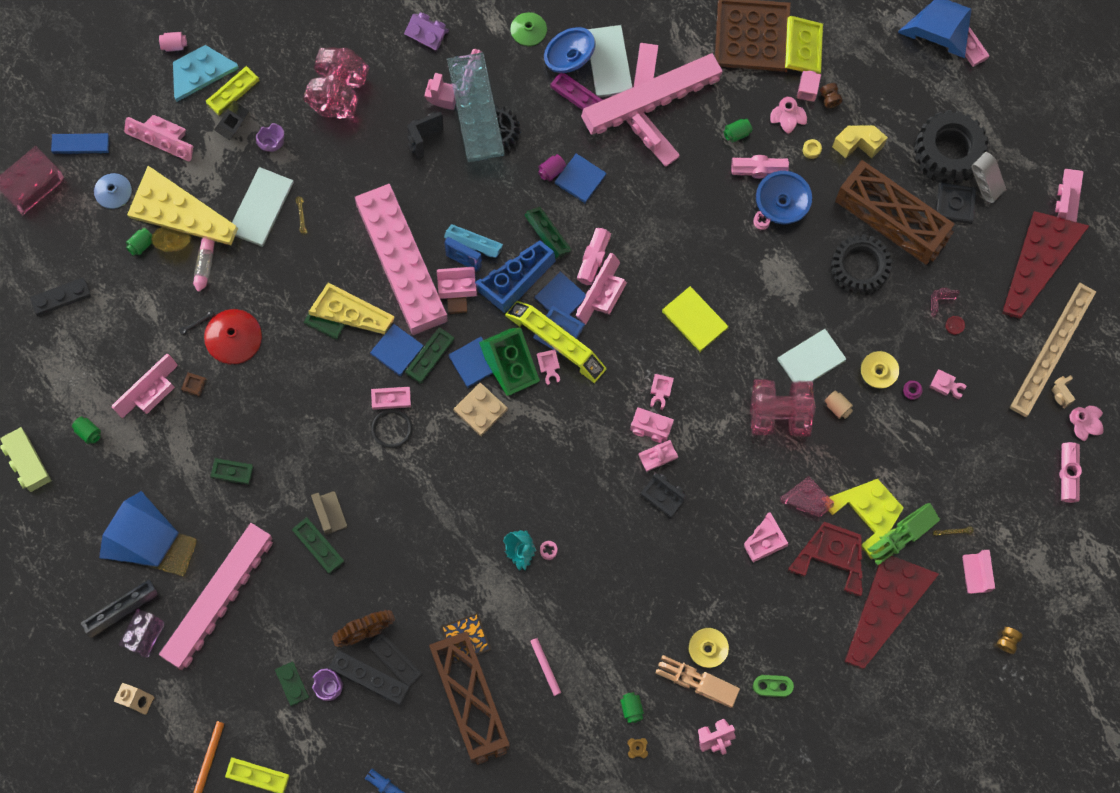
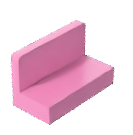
(978, 572)

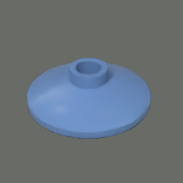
(116, 197)

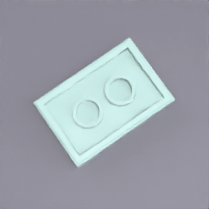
(812, 358)

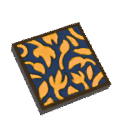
(477, 635)

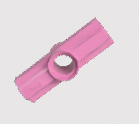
(758, 166)
(593, 256)
(1070, 484)

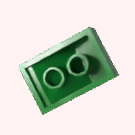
(510, 360)

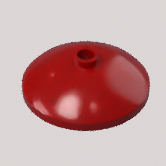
(236, 347)

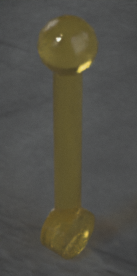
(299, 200)
(969, 529)

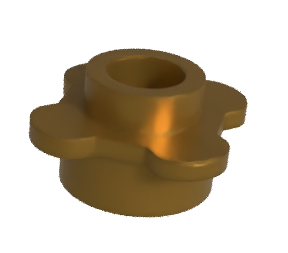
(641, 743)

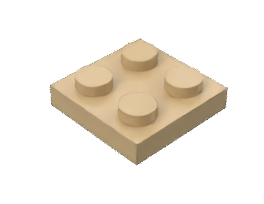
(480, 409)

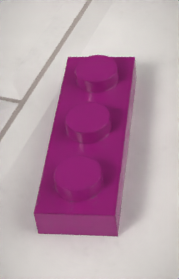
(574, 91)

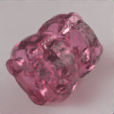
(331, 93)
(797, 408)

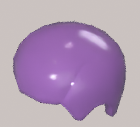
(270, 138)
(327, 684)

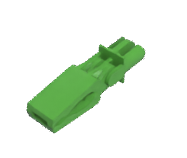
(908, 529)

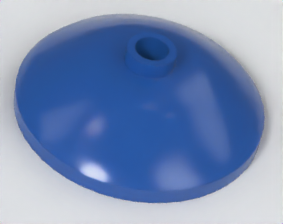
(569, 50)
(785, 187)

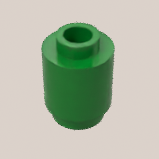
(737, 130)
(139, 242)
(86, 430)
(632, 707)

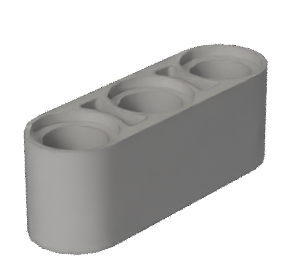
(988, 177)

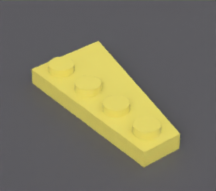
(345, 308)

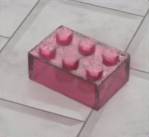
(29, 180)

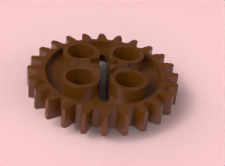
(363, 628)

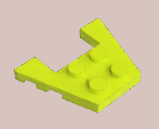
(873, 505)

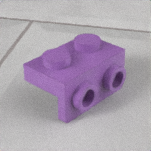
(425, 30)

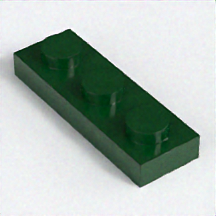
(547, 232)
(430, 355)
(318, 545)

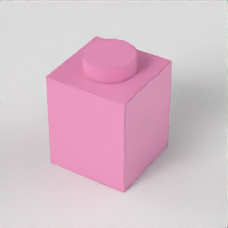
(808, 86)

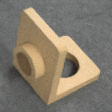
(129, 697)

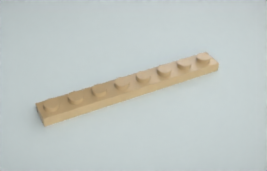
(1052, 350)

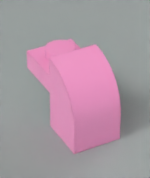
(440, 93)

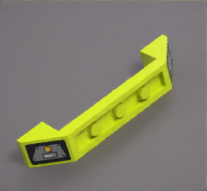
(558, 338)

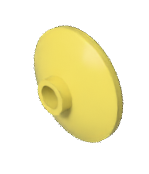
(883, 362)
(712, 638)

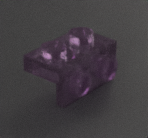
(141, 633)

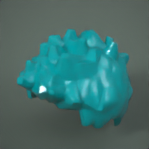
(519, 548)

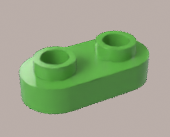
(772, 686)

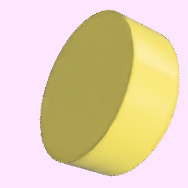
(812, 149)

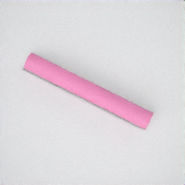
(545, 666)

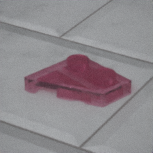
(808, 497)

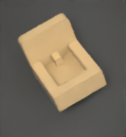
(1061, 392)

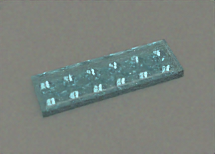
(475, 107)

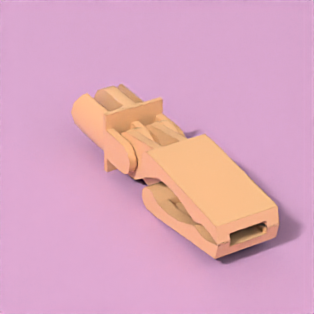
(708, 685)

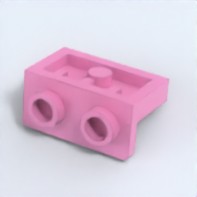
(456, 282)
(651, 425)

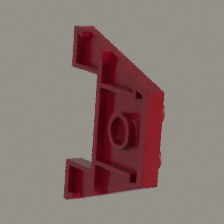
(837, 548)

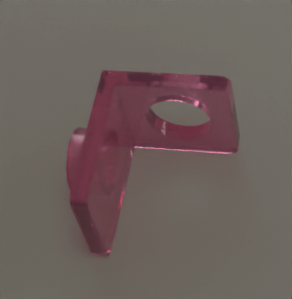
(943, 293)

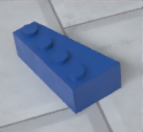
(513, 279)

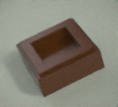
(457, 305)
(193, 384)

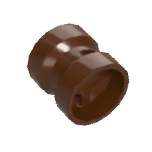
(831, 95)

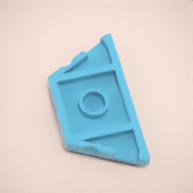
(199, 70)

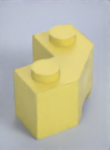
(865, 137)

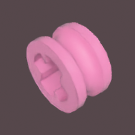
(761, 225)
(550, 544)

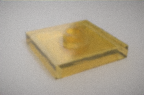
(178, 555)

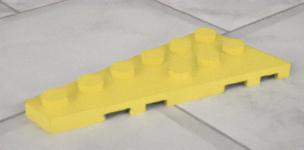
(169, 206)

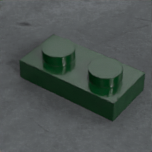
(232, 471)
(292, 683)

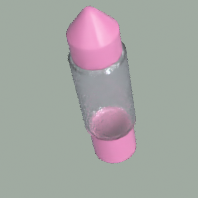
(203, 264)

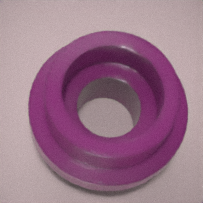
(912, 384)

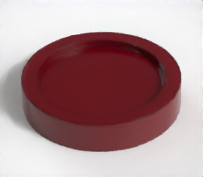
(955, 325)

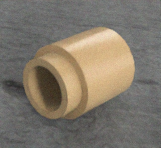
(839, 405)

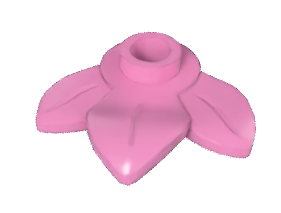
(788, 117)
(1090, 421)

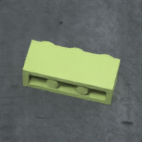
(24, 460)

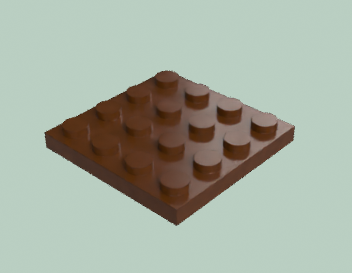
(752, 34)

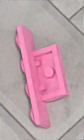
(161, 135)
(653, 138)
(1070, 195)
(603, 292)
(147, 390)

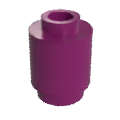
(551, 167)

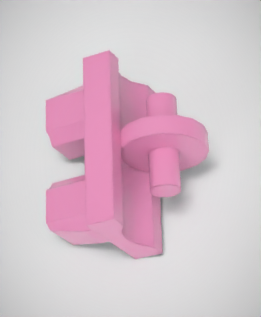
(658, 455)
(716, 740)

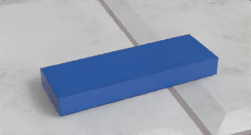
(80, 143)

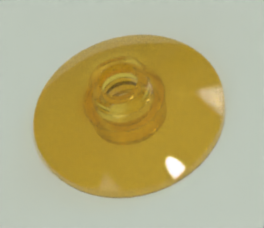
(169, 239)

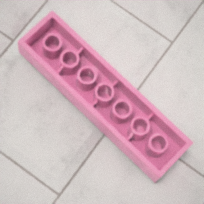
(401, 259)

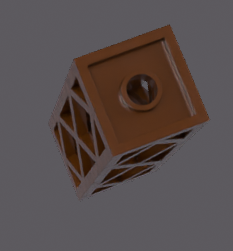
(887, 223)
(487, 747)

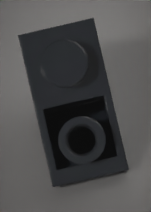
(231, 120)

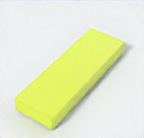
(232, 90)
(257, 776)

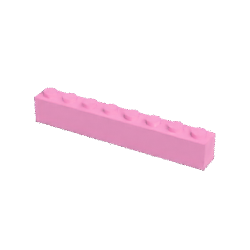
(652, 94)
(216, 597)

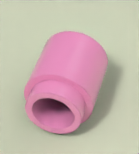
(172, 41)

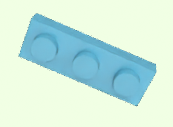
(474, 241)

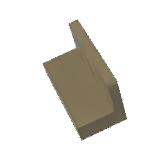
(329, 512)

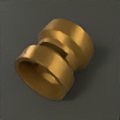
(1009, 640)

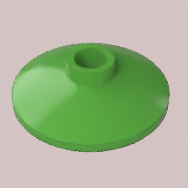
(528, 36)

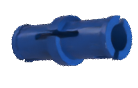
(383, 784)

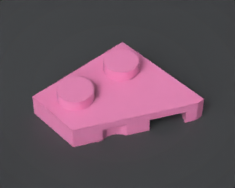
(765, 539)

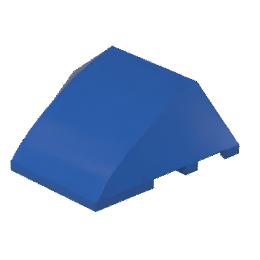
(943, 24)
(138, 533)

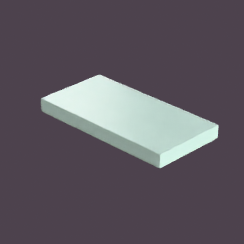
(609, 62)
(261, 206)

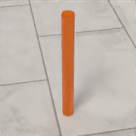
(209, 757)

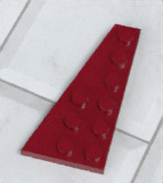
(1043, 252)
(890, 598)

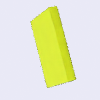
(804, 45)
(695, 319)

